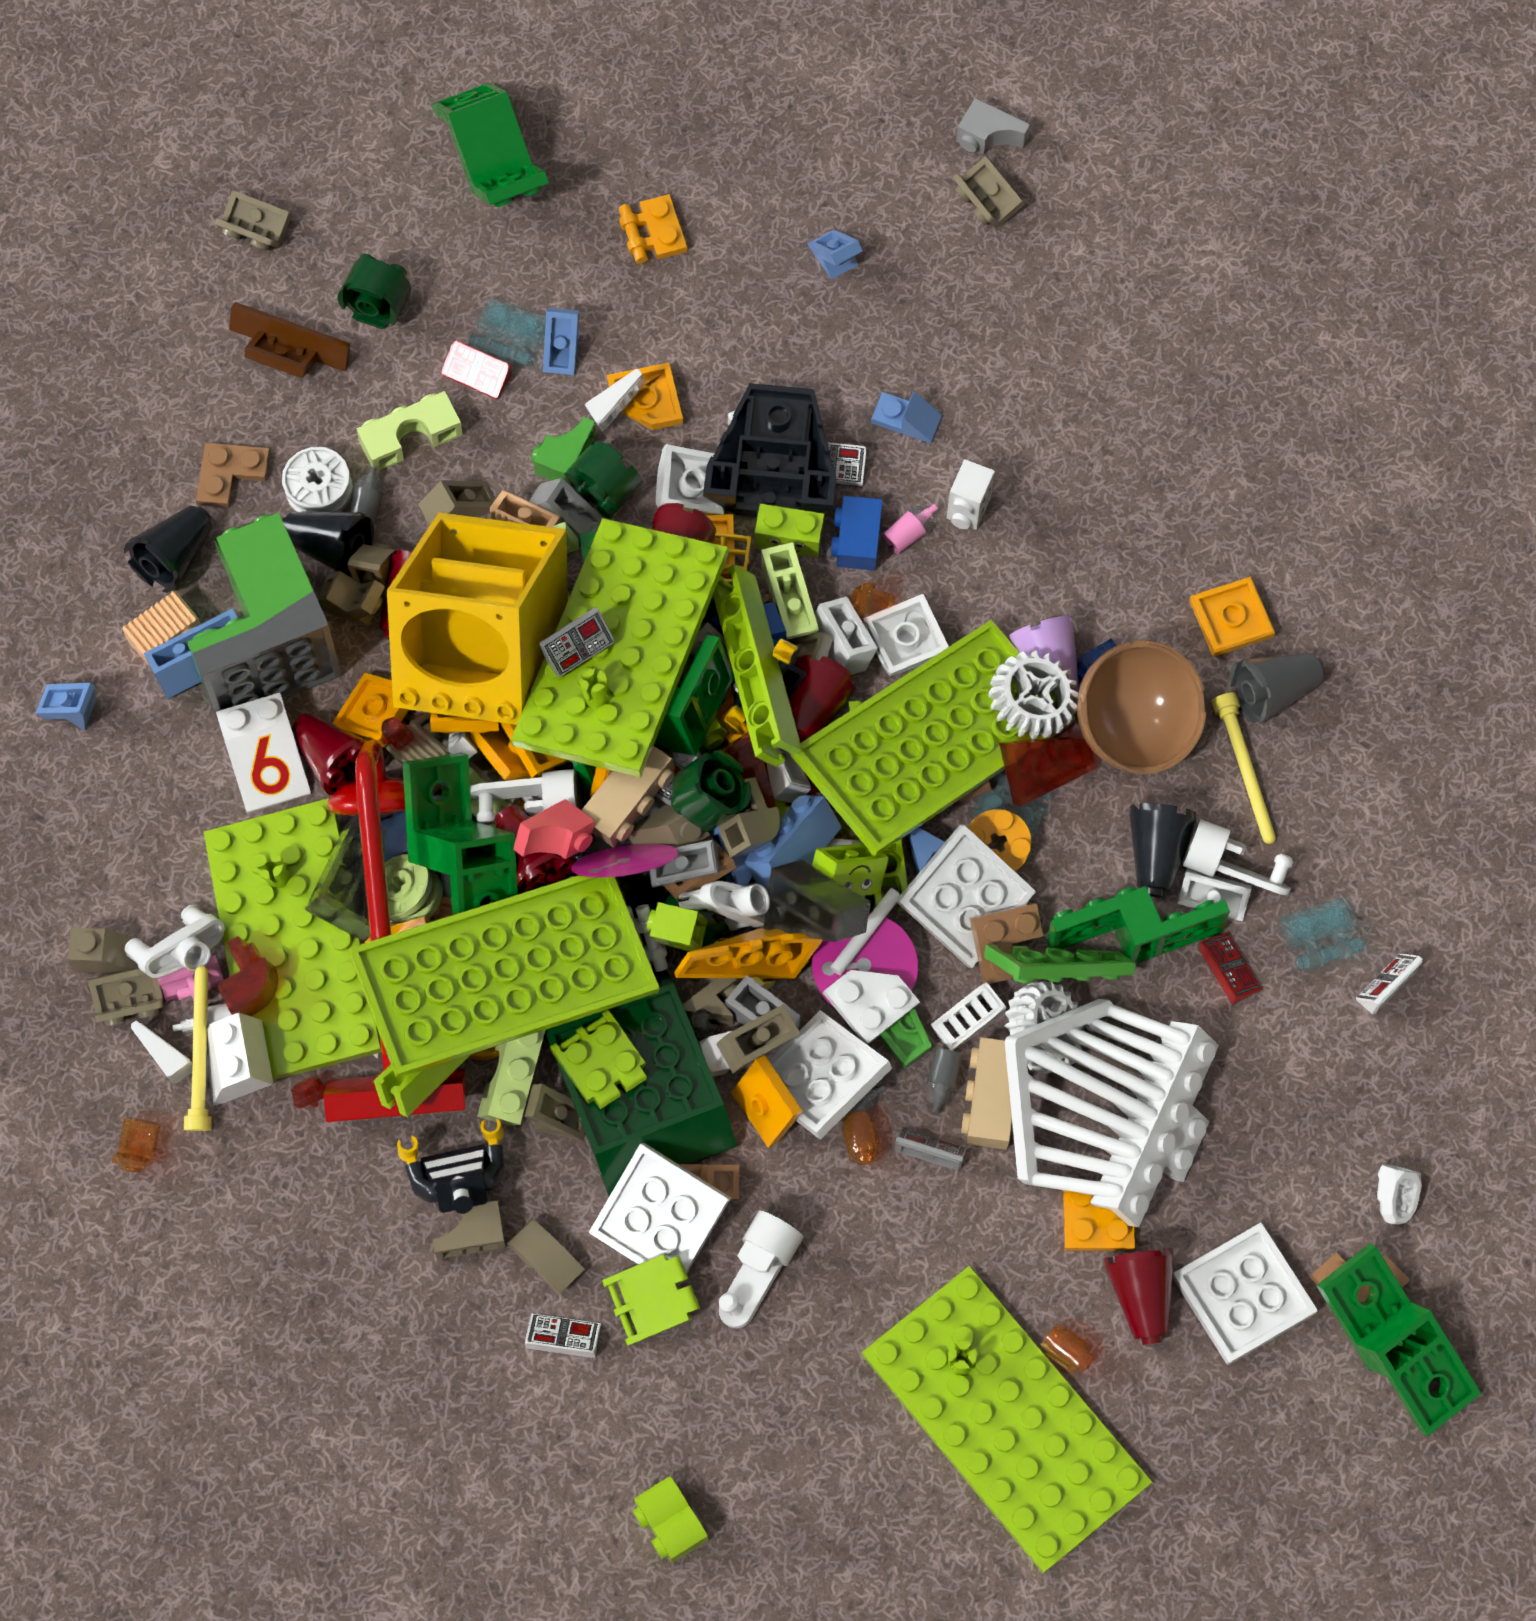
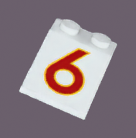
(263, 752)

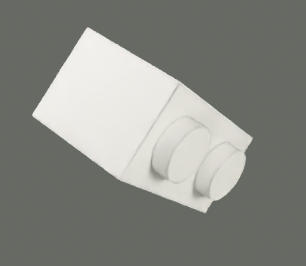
(970, 495)
(851, 641)

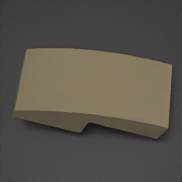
(546, 1255)

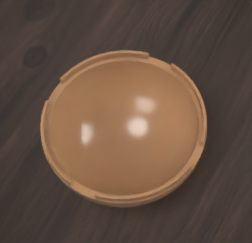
(1141, 707)

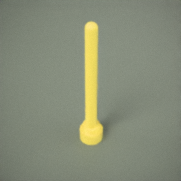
(1227, 708)
(198, 1116)

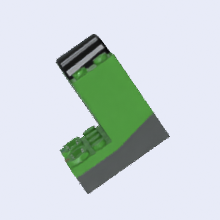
(284, 635)

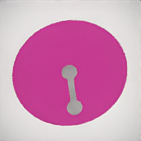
(624, 860)
(885, 952)

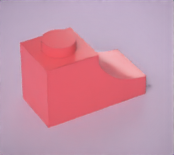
(556, 830)

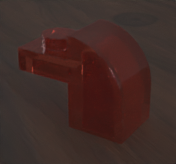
(253, 985)

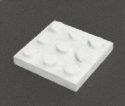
(960, 884)
(827, 1072)
(659, 1210)
(1244, 1293)

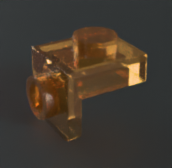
(869, 600)
(137, 1144)

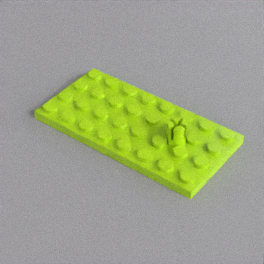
(653, 601)
(916, 742)
(261, 888)
(502, 972)
(1006, 1419)

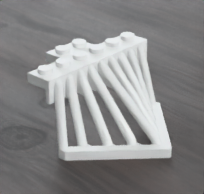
(1161, 1122)

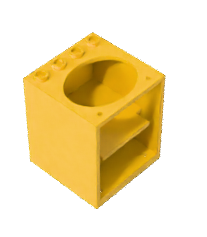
(473, 616)

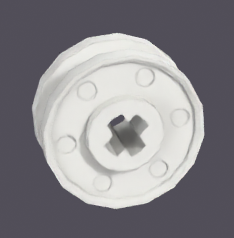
(322, 466)

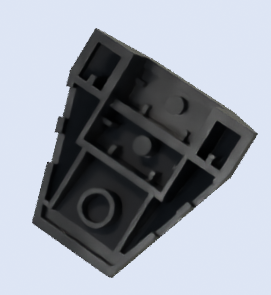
(772, 454)

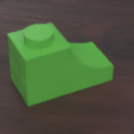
(560, 452)

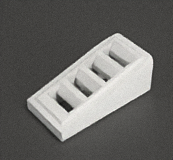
(612, 401)
(788, 779)
(983, 991)
(170, 1060)

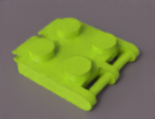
(601, 1061)
(652, 1297)

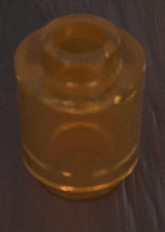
(861, 1138)
(1067, 1349)

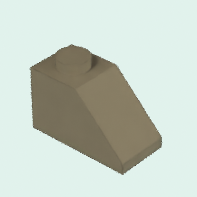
(457, 498)
(371, 564)
(666, 828)
(99, 951)
(757, 1038)

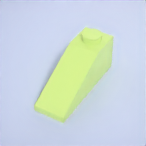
(788, 590)

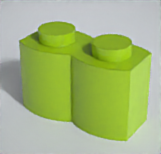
(670, 1520)

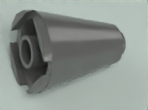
(1274, 683)

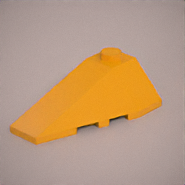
(754, 953)

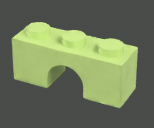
(430, 416)
(510, 1086)

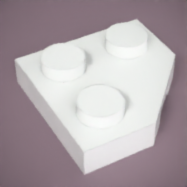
(870, 1001)

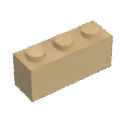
(626, 797)
(990, 1107)

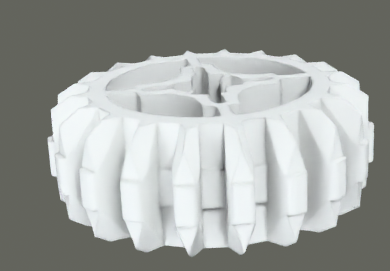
(1033, 676)
(1035, 1005)

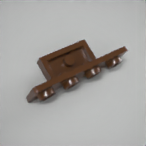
(286, 344)

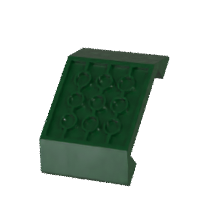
(671, 1110)

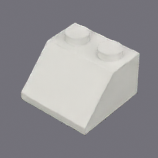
(237, 1058)

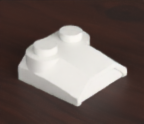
(683, 478)
(905, 635)

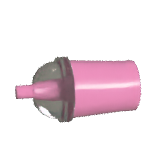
(910, 527)

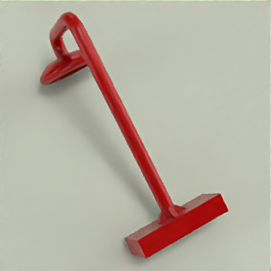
(370, 797)

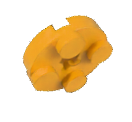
(1008, 824)

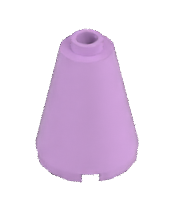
(1051, 637)

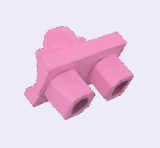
(181, 982)

